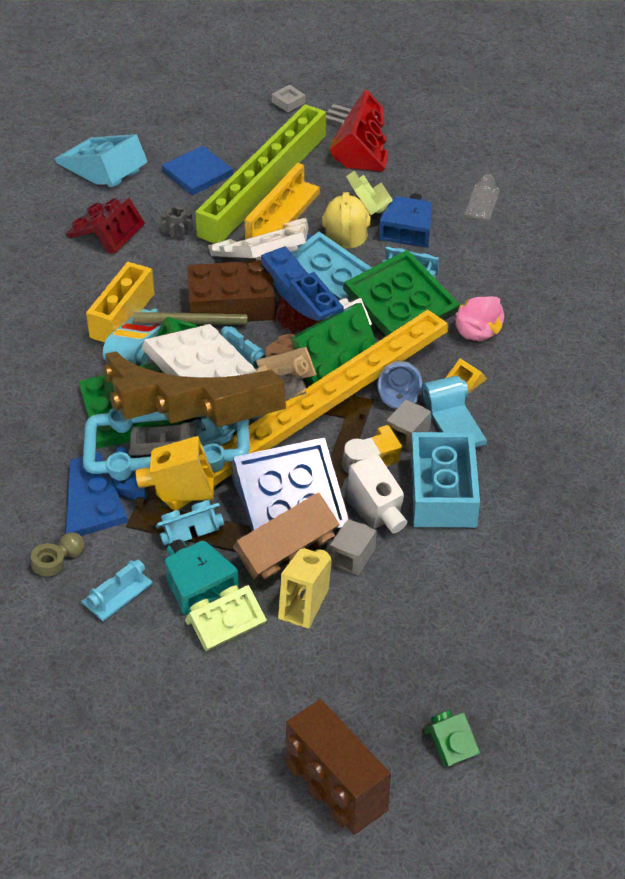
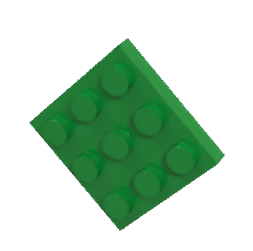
(400, 292)
(97, 401)

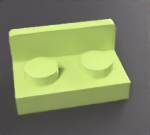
(374, 199)
(225, 617)

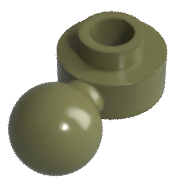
(70, 545)

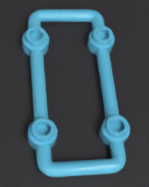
(121, 465)

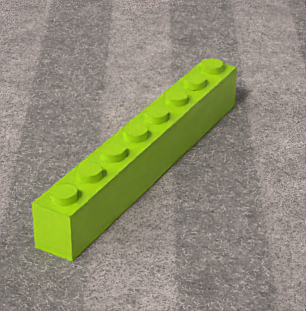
(260, 174)

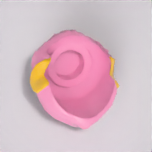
(480, 318)

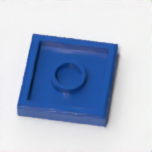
(197, 170)

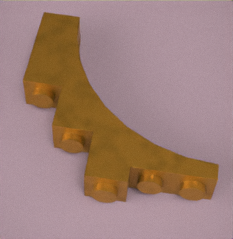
(183, 397)

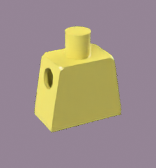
(305, 571)

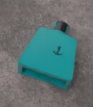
(197, 573)

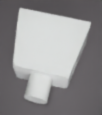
(375, 494)

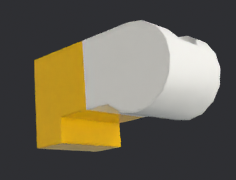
(383, 444)

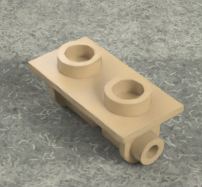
(288, 362)

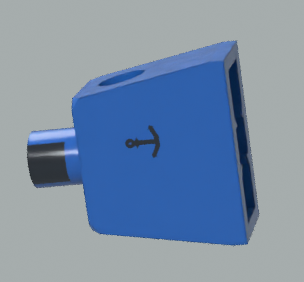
(407, 221)

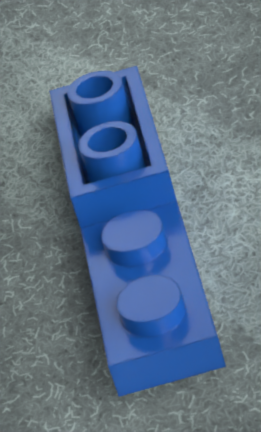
(301, 290)

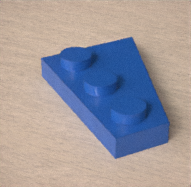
(92, 500)

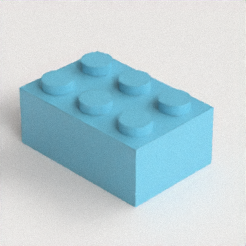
(444, 479)

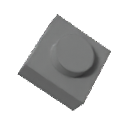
(288, 98)

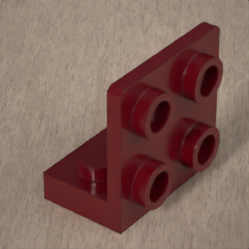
(111, 221)

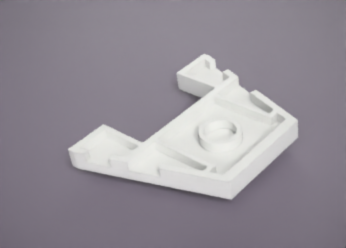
(292, 235)

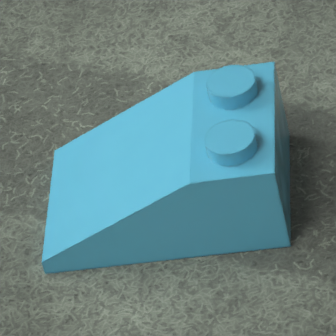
(105, 159)

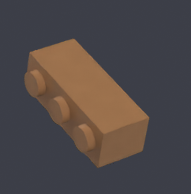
(285, 535)

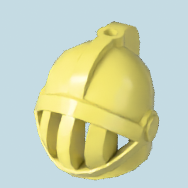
(346, 221)

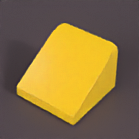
(467, 372)

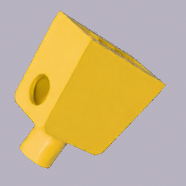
(179, 472)

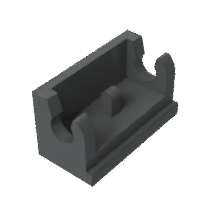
(158, 436)

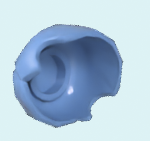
(399, 379)

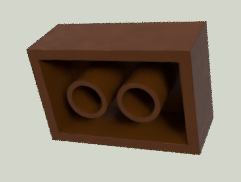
(232, 289)
(337, 767)

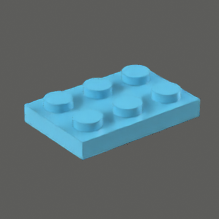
(330, 263)

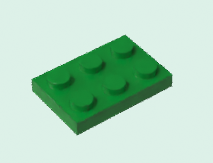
(335, 340)

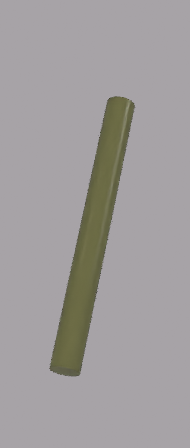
(194, 318)

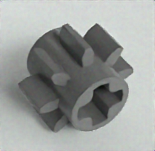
(176, 221)

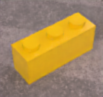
(122, 297)

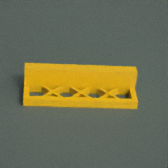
(282, 204)

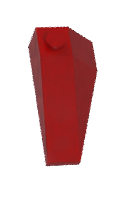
(360, 137)

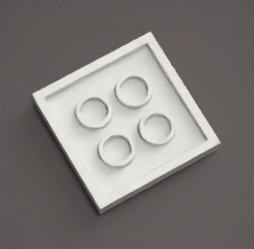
(196, 354)

